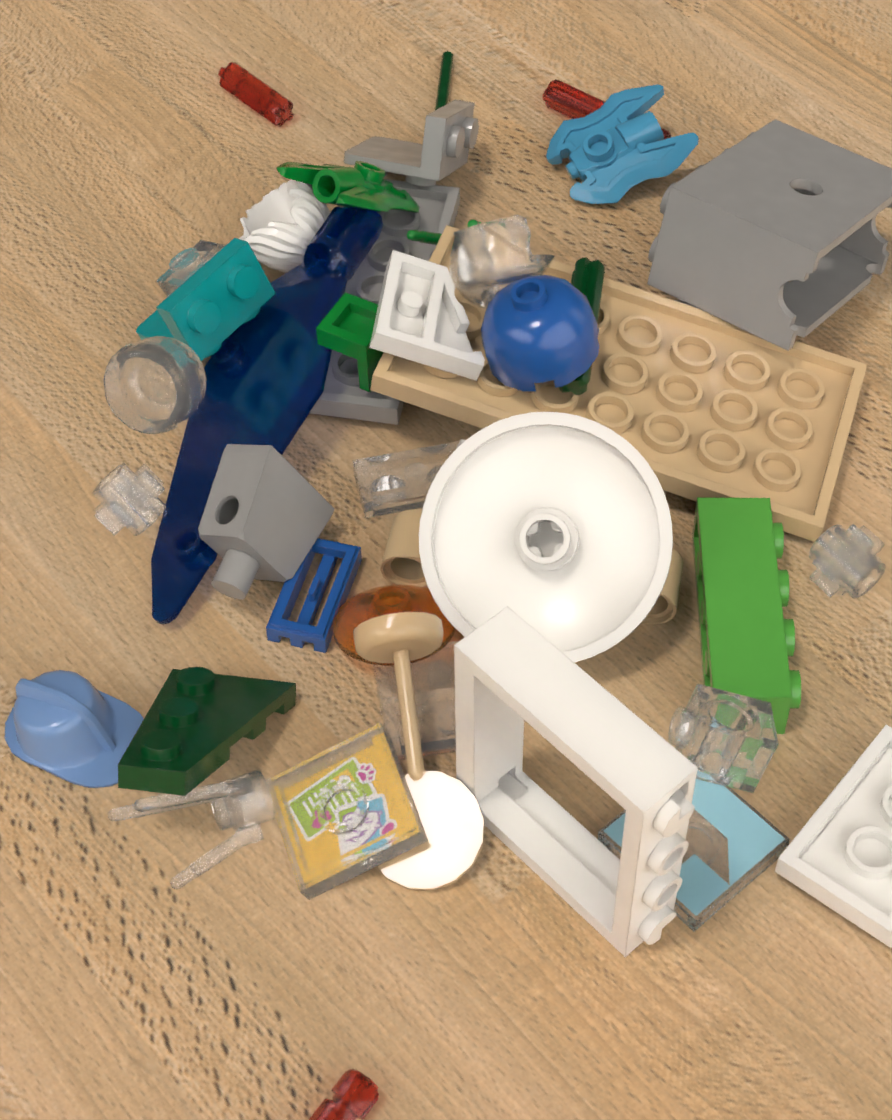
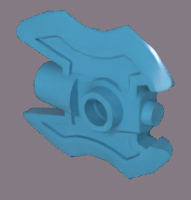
(618, 146)

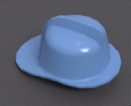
(70, 728)

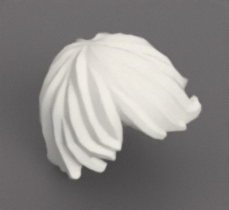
(284, 225)

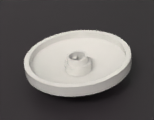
(553, 526)

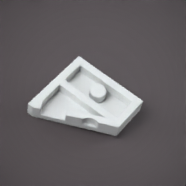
(423, 318)

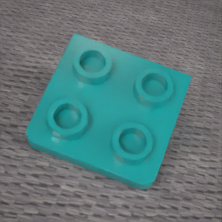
(212, 301)

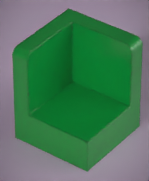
(349, 332)

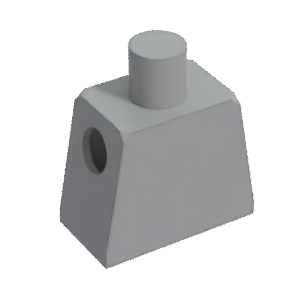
(260, 518)

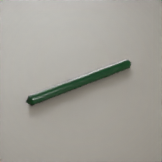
(444, 79)

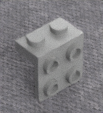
(445, 146)

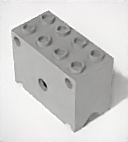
(768, 216)

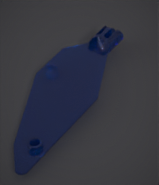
(256, 395)

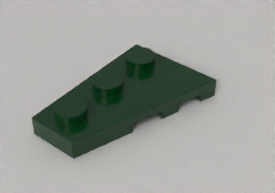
(194, 727)

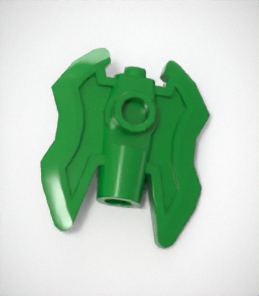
(351, 187)

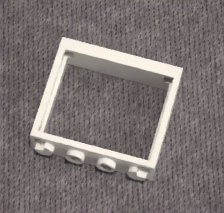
(515, 676)

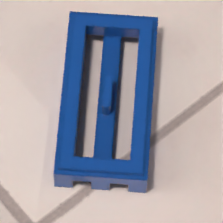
(302, 630)

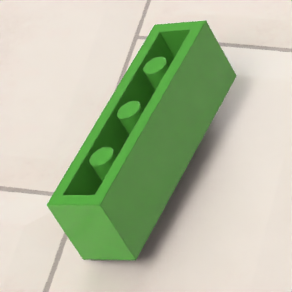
(742, 602)

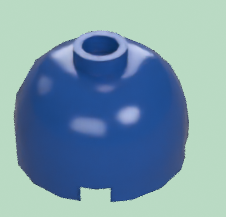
(539, 333)

